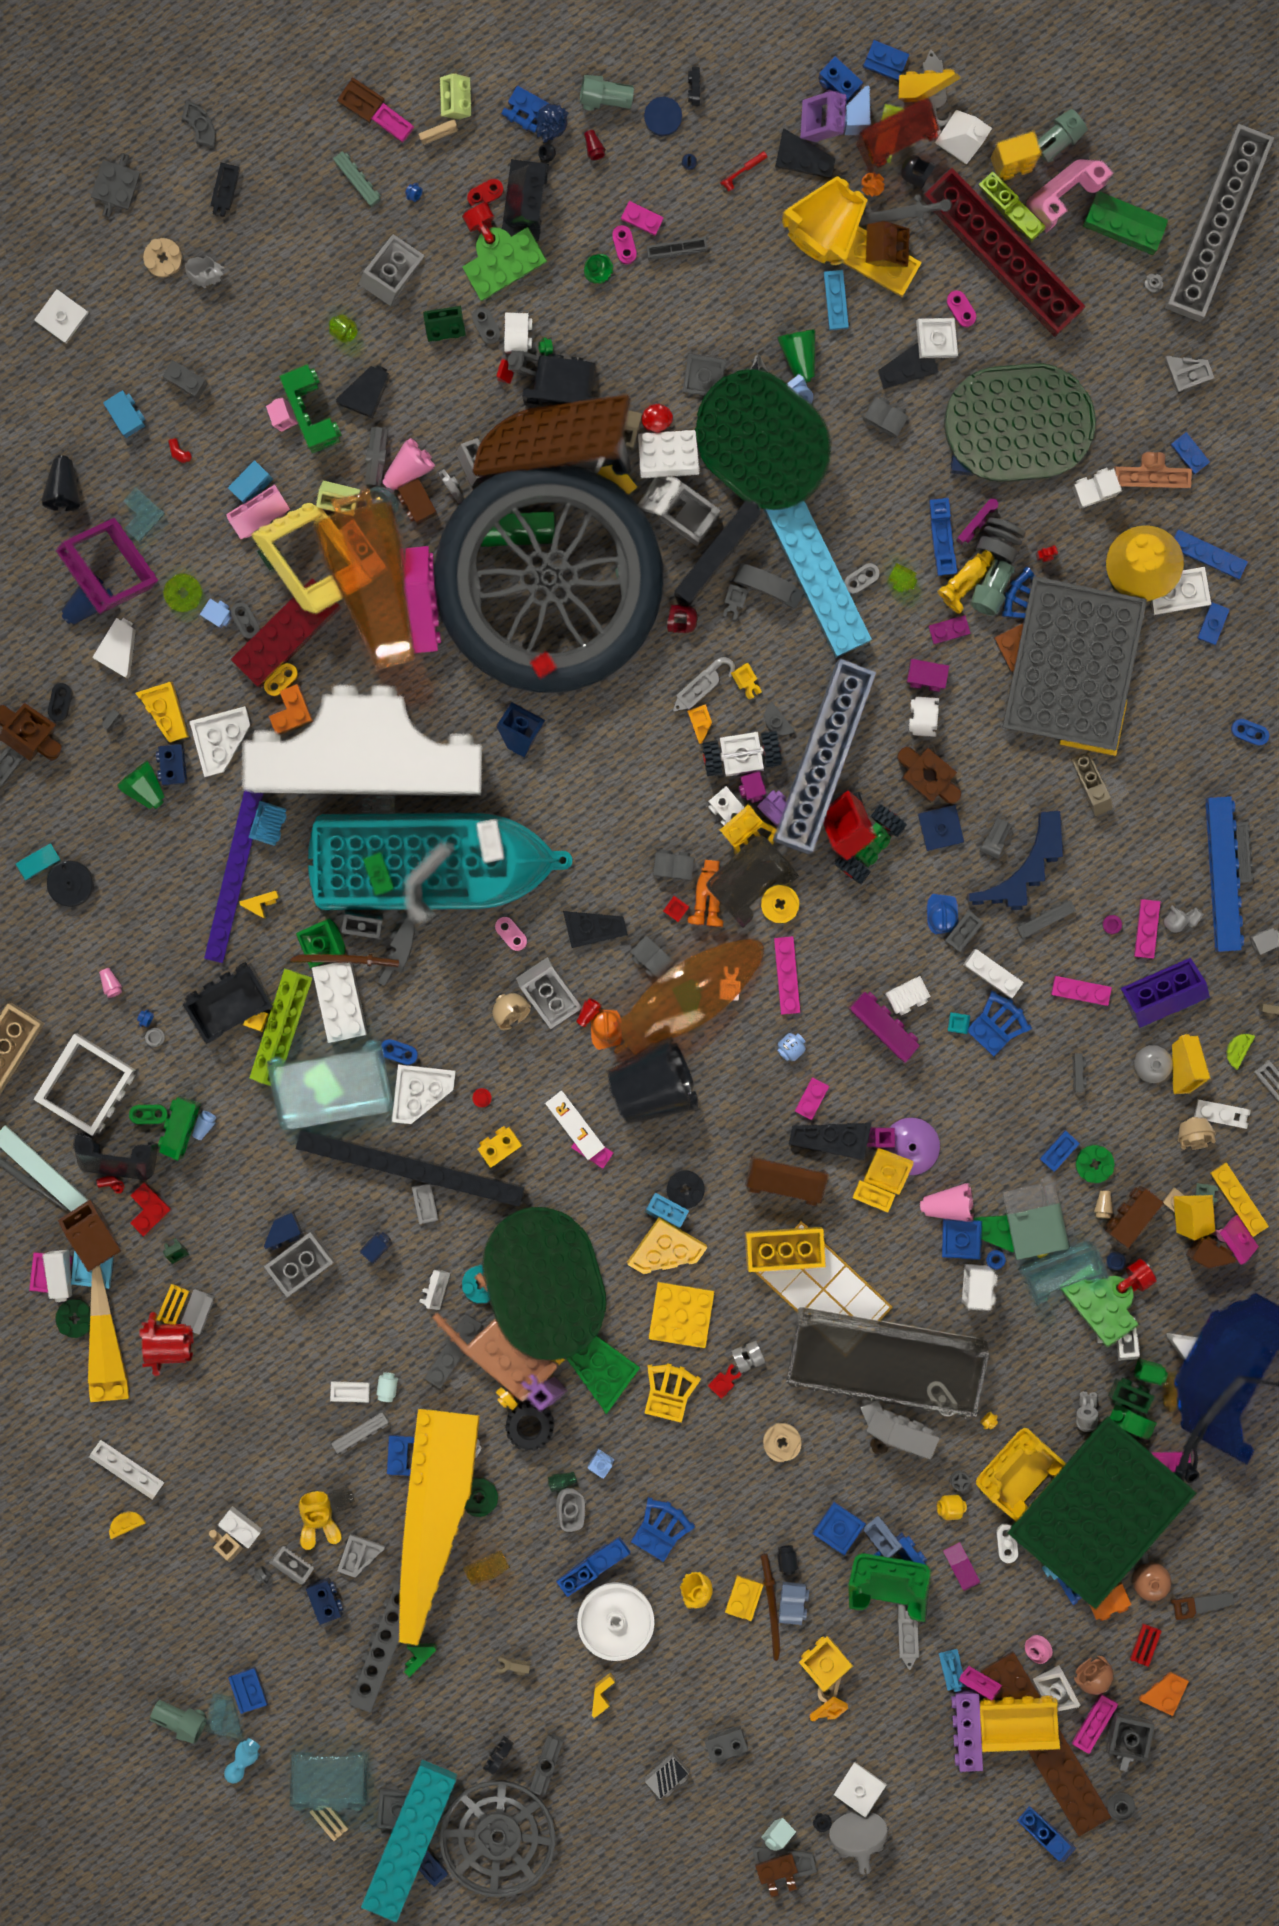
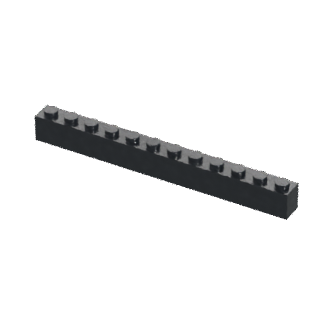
(410, 1167)

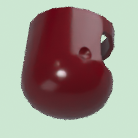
(682, 611)

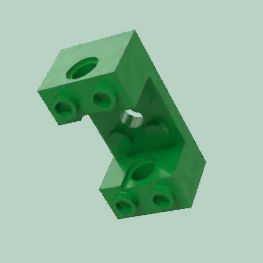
(296, 384)

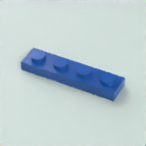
(1210, 555)

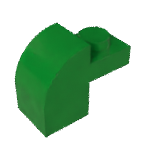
(1133, 1422)

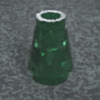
(561, 1481)

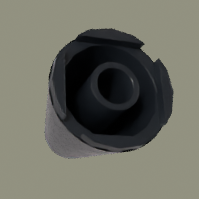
(61, 486)

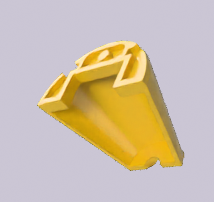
(826, 221)

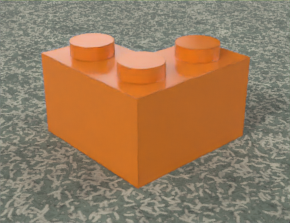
(295, 714)

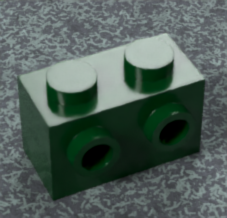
(444, 323)
(1136, 1398)

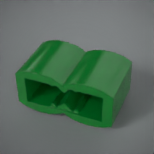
(1150, 1372)

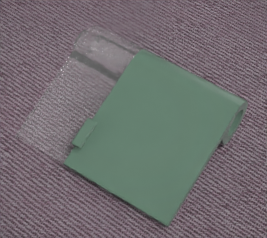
(1035, 1219)

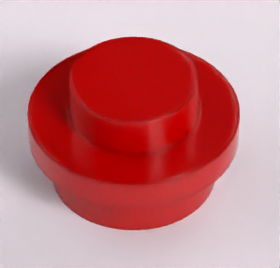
(482, 1097)

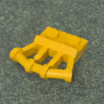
(743, 826)
(667, 1404)

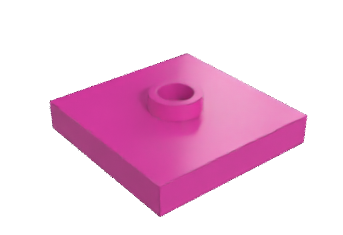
(1239, 1239)

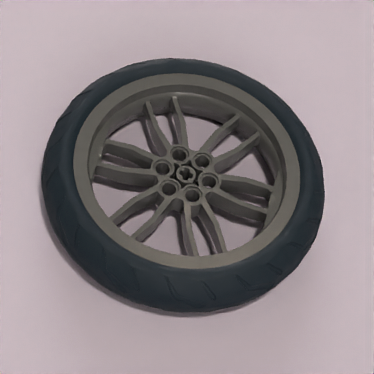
(637, 564)

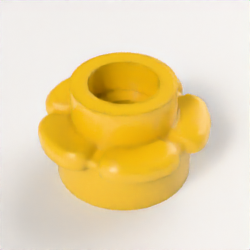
(989, 1421)

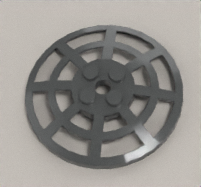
(496, 1849)

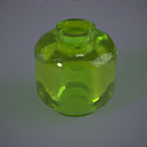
(343, 328)

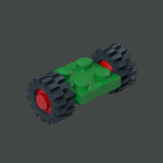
(869, 854)

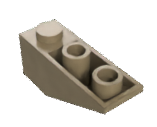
(1092, 784)

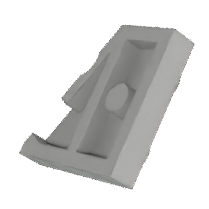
(1188, 372)
(358, 1554)

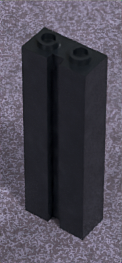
(718, 552)

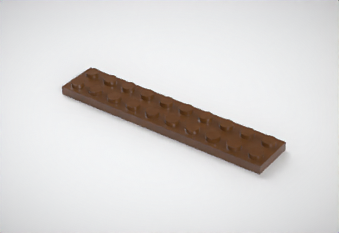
(1057, 1766)

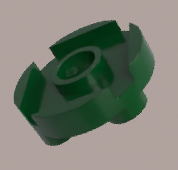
(66, 1311)
(487, 1505)

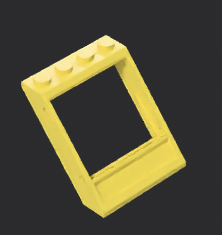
(316, 596)

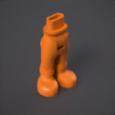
(702, 892)

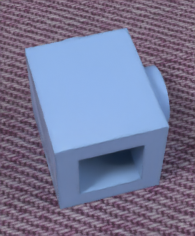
(217, 613)

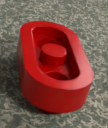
(485, 193)

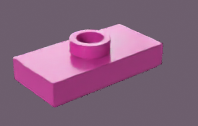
(393, 123)

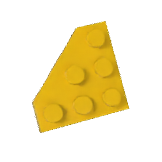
(665, 1248)

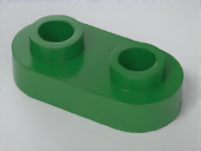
(149, 1115)

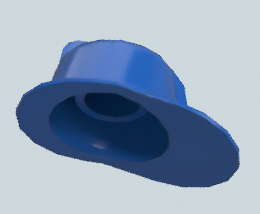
(942, 913)

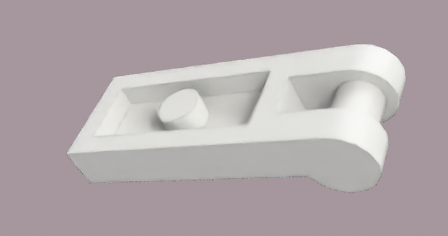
(1221, 1113)

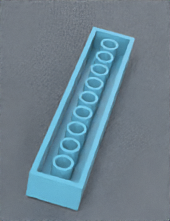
(819, 578)

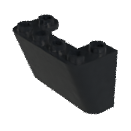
(227, 1002)

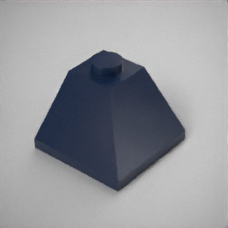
(519, 729)

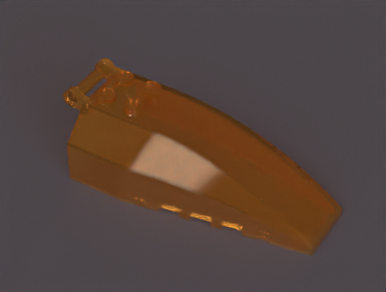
(369, 569)

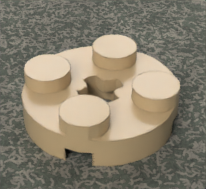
(168, 267)
(777, 1432)

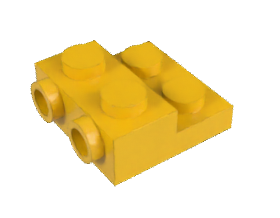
(825, 1663)

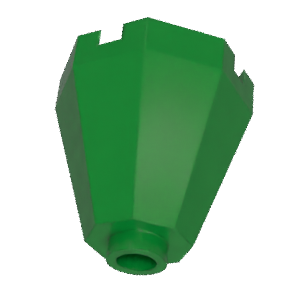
(143, 786)

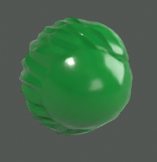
(598, 268)

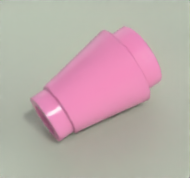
(110, 983)

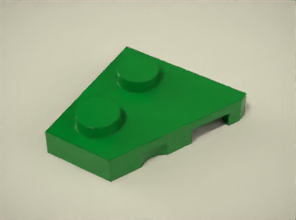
(996, 1231)

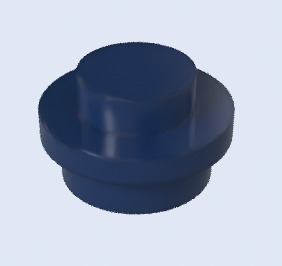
(1116, 1261)

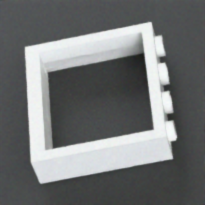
(58, 1068)

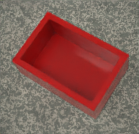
(848, 825)

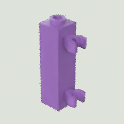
(545, 1392)

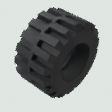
(529, 1442)

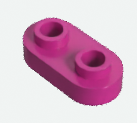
(624, 244)
(961, 308)

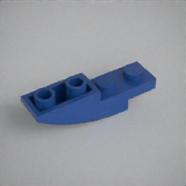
(593, 1566)

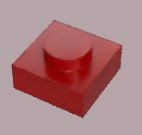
(676, 908)

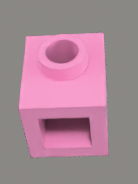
(281, 414)

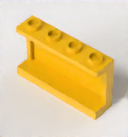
(1019, 1724)

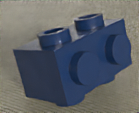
(174, 764)
(321, 1601)

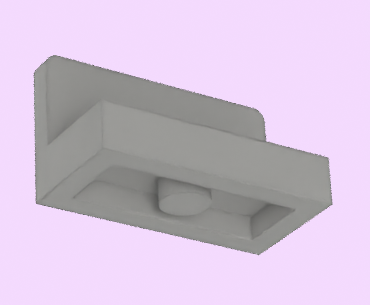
(198, 1310)

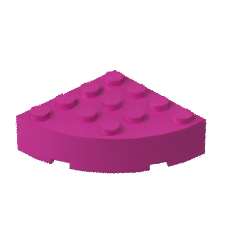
(422, 599)

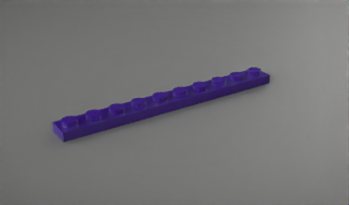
(233, 878)

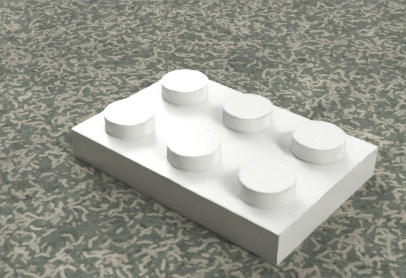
(659, 494)
(1189, 593)

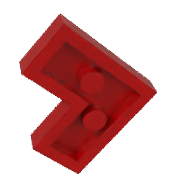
(153, 1208)

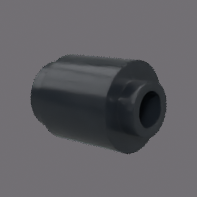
(787, 1559)

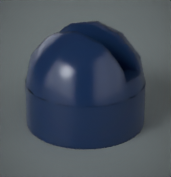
(685, 160)

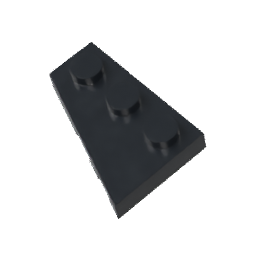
(803, 157)

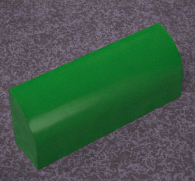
(541, 524)

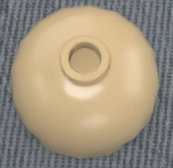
(509, 1009)

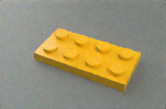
(893, 278)

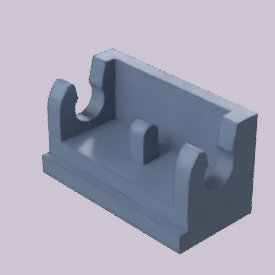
(882, 1537)

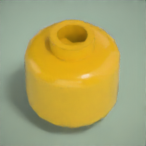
(951, 1507)

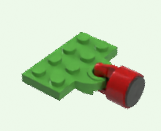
(500, 256)
(1106, 1301)

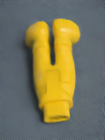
(965, 580)

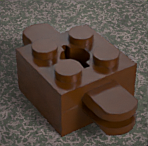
(33, 726)
(929, 775)

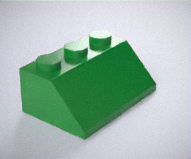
(178, 1128)

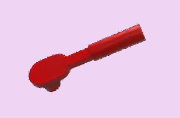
(727, 182)

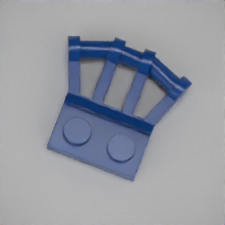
(1010, 595)
(988, 1033)
(655, 1540)

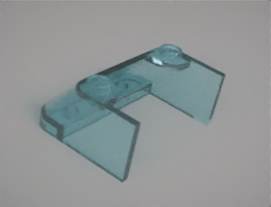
(1062, 1269)

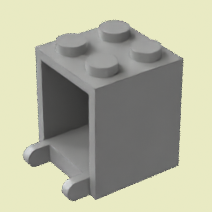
(694, 518)

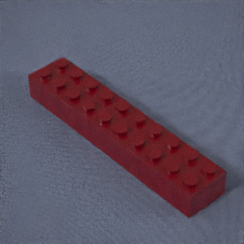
(1004, 253)

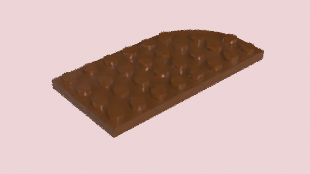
(554, 436)

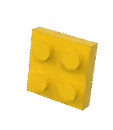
(888, 1171)

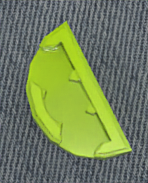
(1238, 1048)

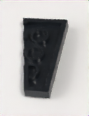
(837, 1139)

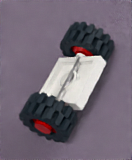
(741, 754)

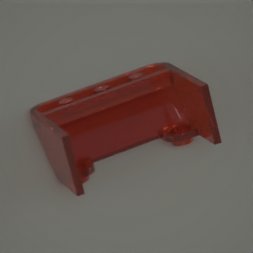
(898, 132)

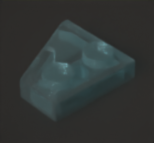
(223, 1717)

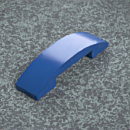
(942, 537)

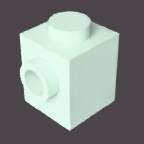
(778, 1834)

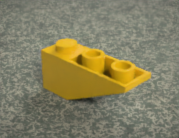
(916, 86)

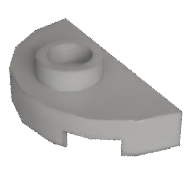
(452, 485)

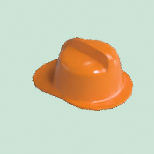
(603, 1029)

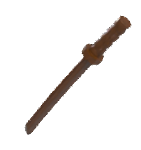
(369, 960)
(769, 1582)

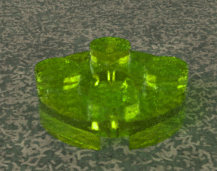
(190, 601)

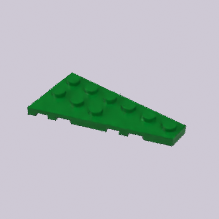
(603, 1371)

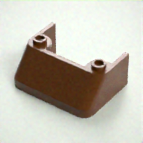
(786, 1180)

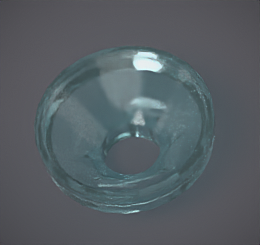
(377, 496)

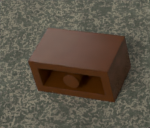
(417, 501)

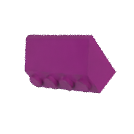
(884, 1027)

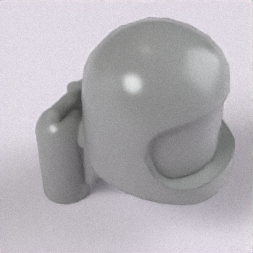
(1177, 919)
(1087, 1414)

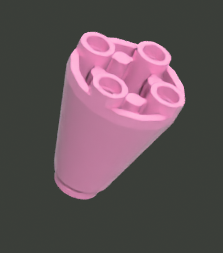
(408, 465)

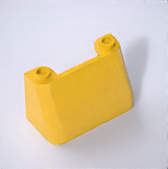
(1018, 1472)

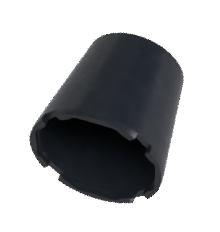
(653, 1083)

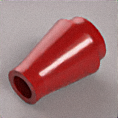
(588, 1012)

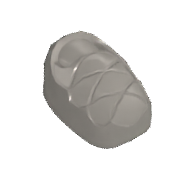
(570, 1510)

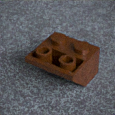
(887, 244)
(1208, 1254)

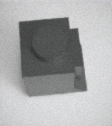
(517, 362)

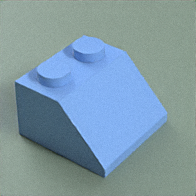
(858, 113)

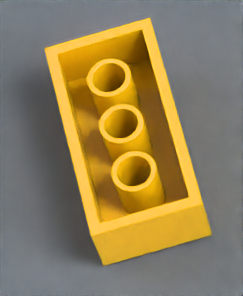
(785, 1249)

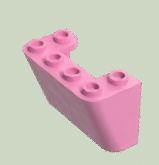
(1089, 173)

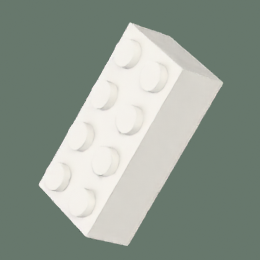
(339, 1001)

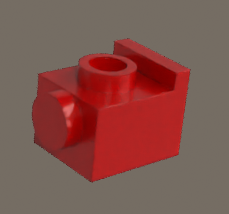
(543, 664)

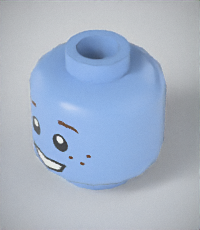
(791, 1047)

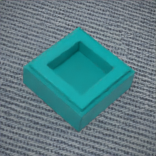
(959, 1023)

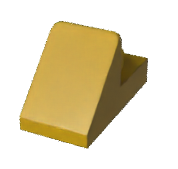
(255, 904)

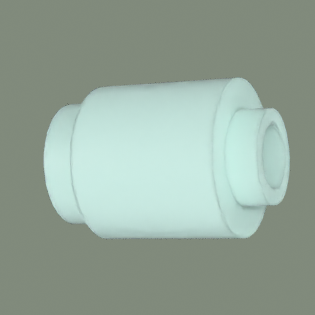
(387, 1387)

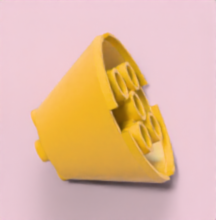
(1145, 562)

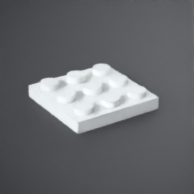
(668, 454)

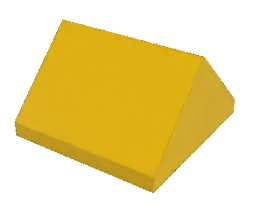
(1194, 1215)

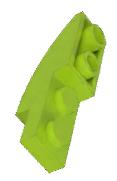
(1011, 207)

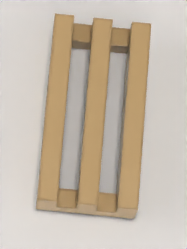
(438, 132)
(338, 1832)

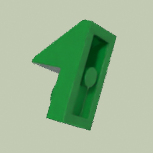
(422, 1652)

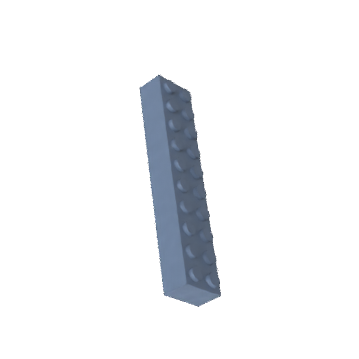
(824, 756)

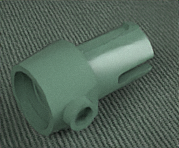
(597, 91)
(1067, 130)
(989, 595)
(186, 1724)

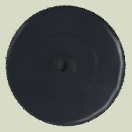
(70, 883)

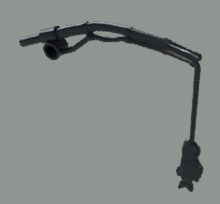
(1188, 1471)

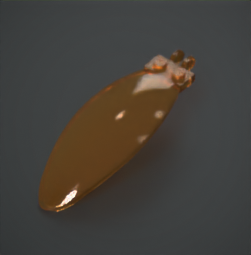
(689, 994)

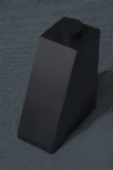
(365, 392)

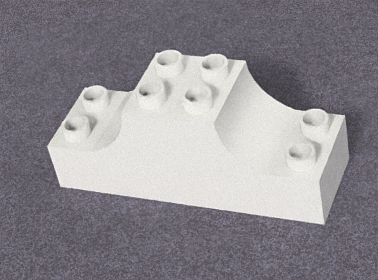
(362, 749)

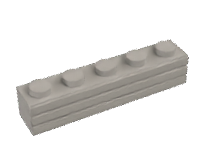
(360, 1433)

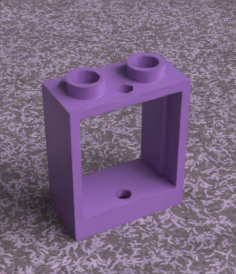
(812, 116)

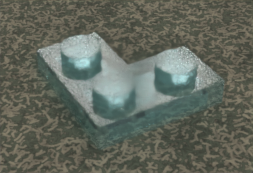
(147, 514)

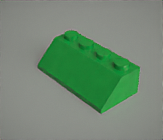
(1125, 223)

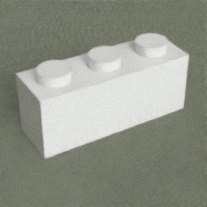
(993, 973)

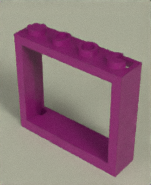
(86, 578)

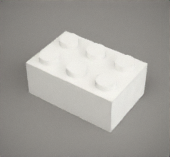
(978, 1286)

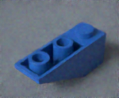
(1046, 1834)

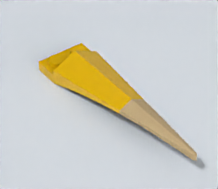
(106, 1367)

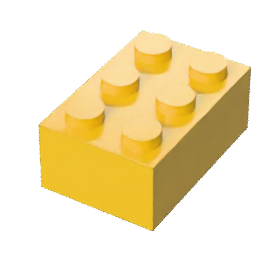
(1015, 156)

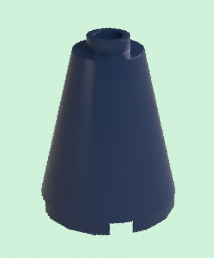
(79, 605)

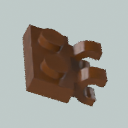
(776, 1869)

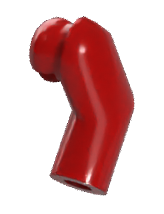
(177, 453)
(111, 1181)

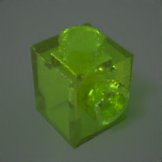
(902, 578)

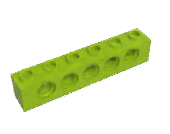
(281, 1022)

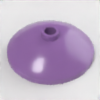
(924, 1137)

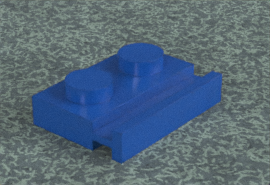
(886, 60)
(248, 1690)

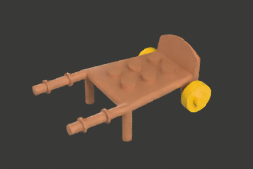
(501, 1359)

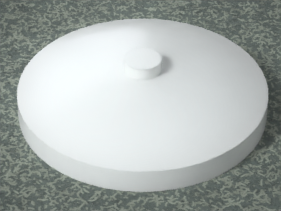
(615, 1621)

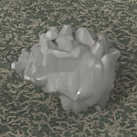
(203, 271)

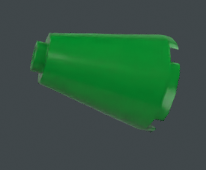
(800, 352)

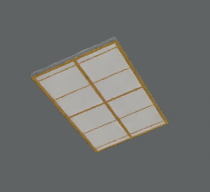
(828, 1288)

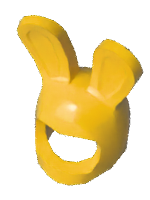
(317, 1513)

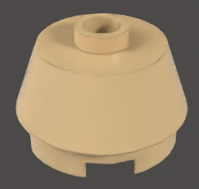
(1196, 1133)

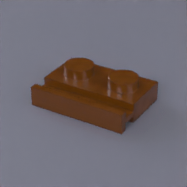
(360, 100)

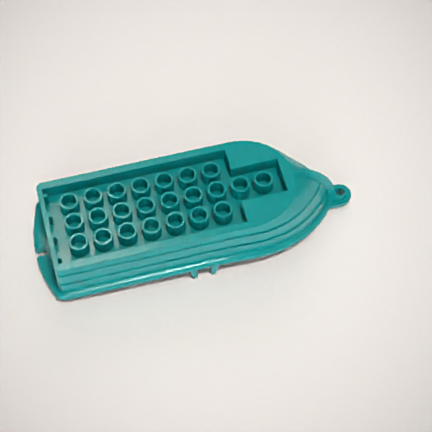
(406, 841)

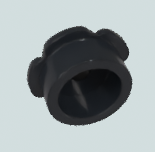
(546, 152)
(822, 1827)

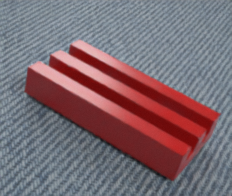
(1152, 1648)

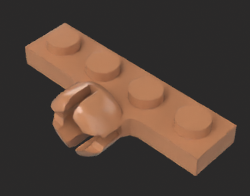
(1153, 474)

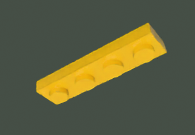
(1239, 1199)

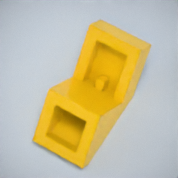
(600, 1702)

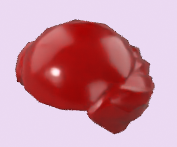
(657, 418)

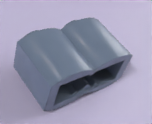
(792, 1603)

